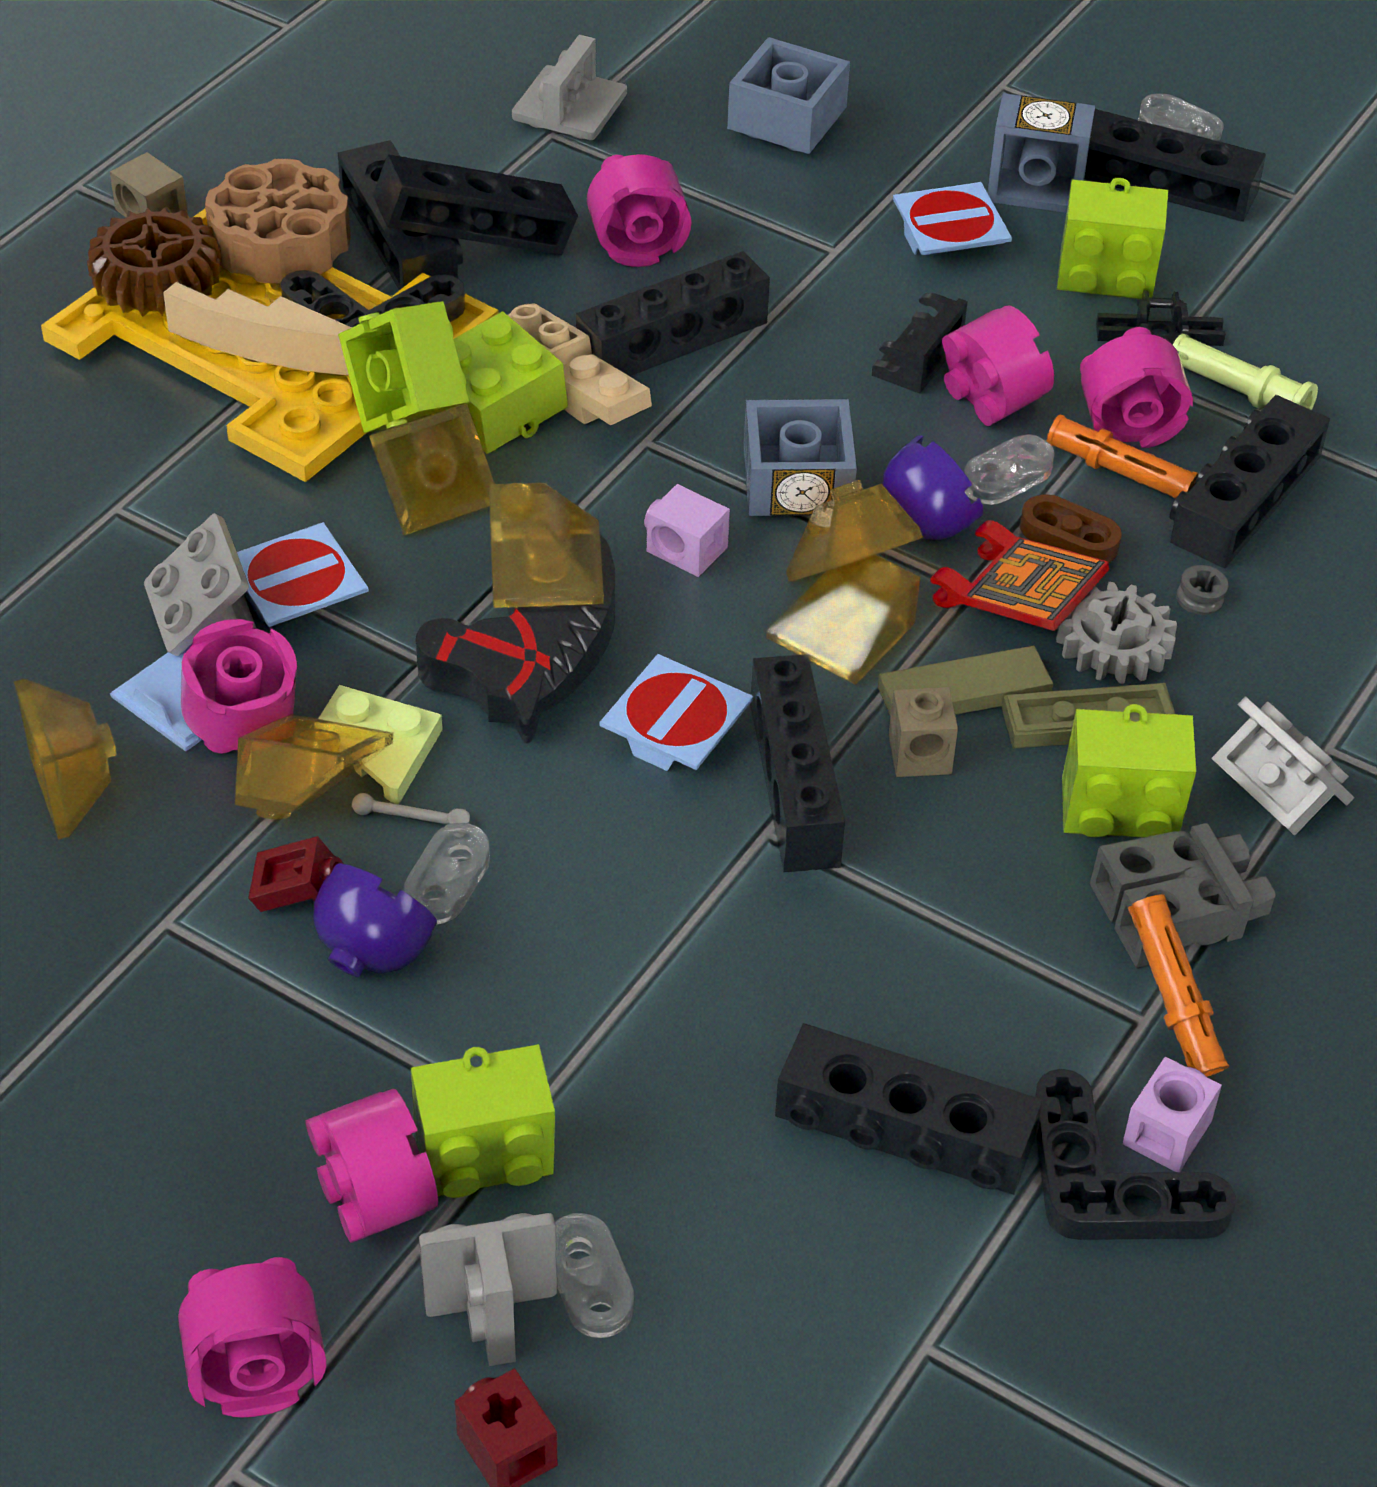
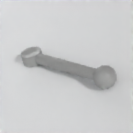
(364, 804)

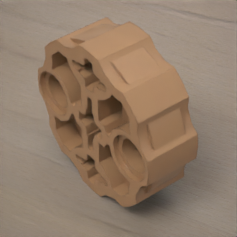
(279, 219)

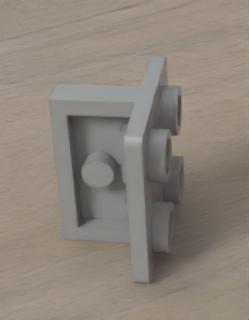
(570, 95)
(198, 585)
(1281, 767)
(486, 1272)

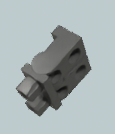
(1195, 876)

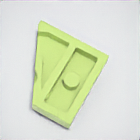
(413, 735)

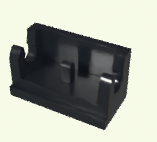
(919, 349)

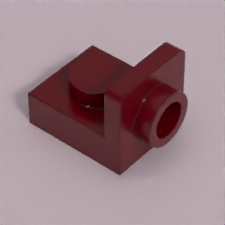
(290, 873)

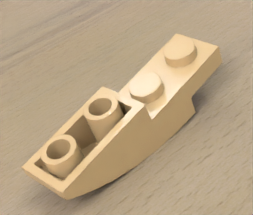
(591, 383)

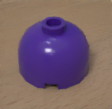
(931, 490)
(368, 923)

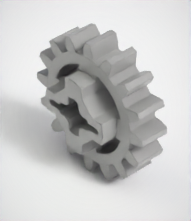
(1118, 633)

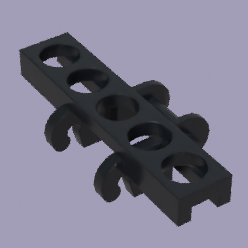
(1203, 329)

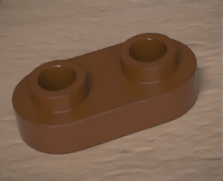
(1070, 527)

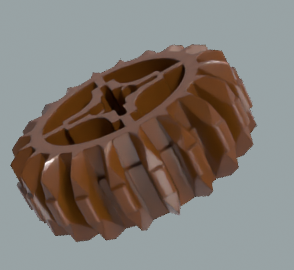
(149, 253)

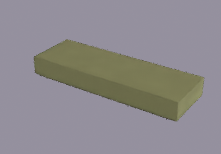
(976, 680)
(1049, 716)

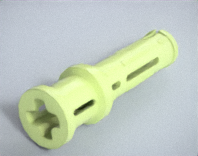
(1255, 382)

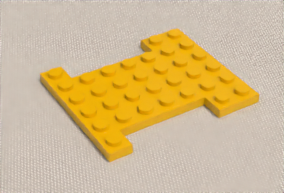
(293, 414)

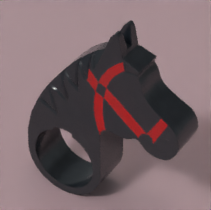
(520, 660)

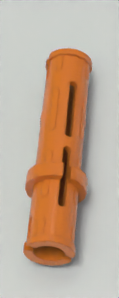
(1105, 451)
(1173, 974)

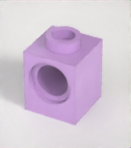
(687, 529)
(1171, 1114)

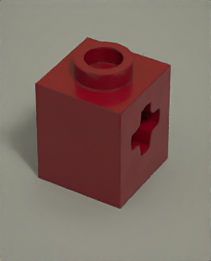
(506, 1430)

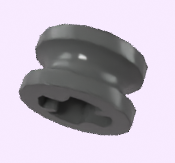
(1197, 601)

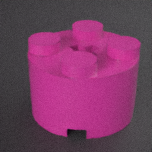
(638, 209)
(997, 364)
(1137, 388)
(236, 682)
(372, 1164)
(251, 1337)

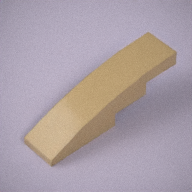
(270, 334)

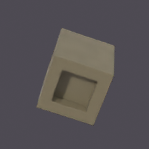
(146, 184)
(922, 732)

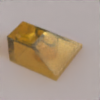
(434, 468)
(851, 529)
(542, 548)
(850, 616)
(65, 752)
(300, 761)

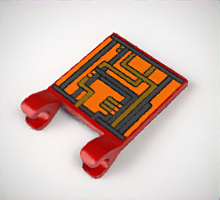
(1024, 579)

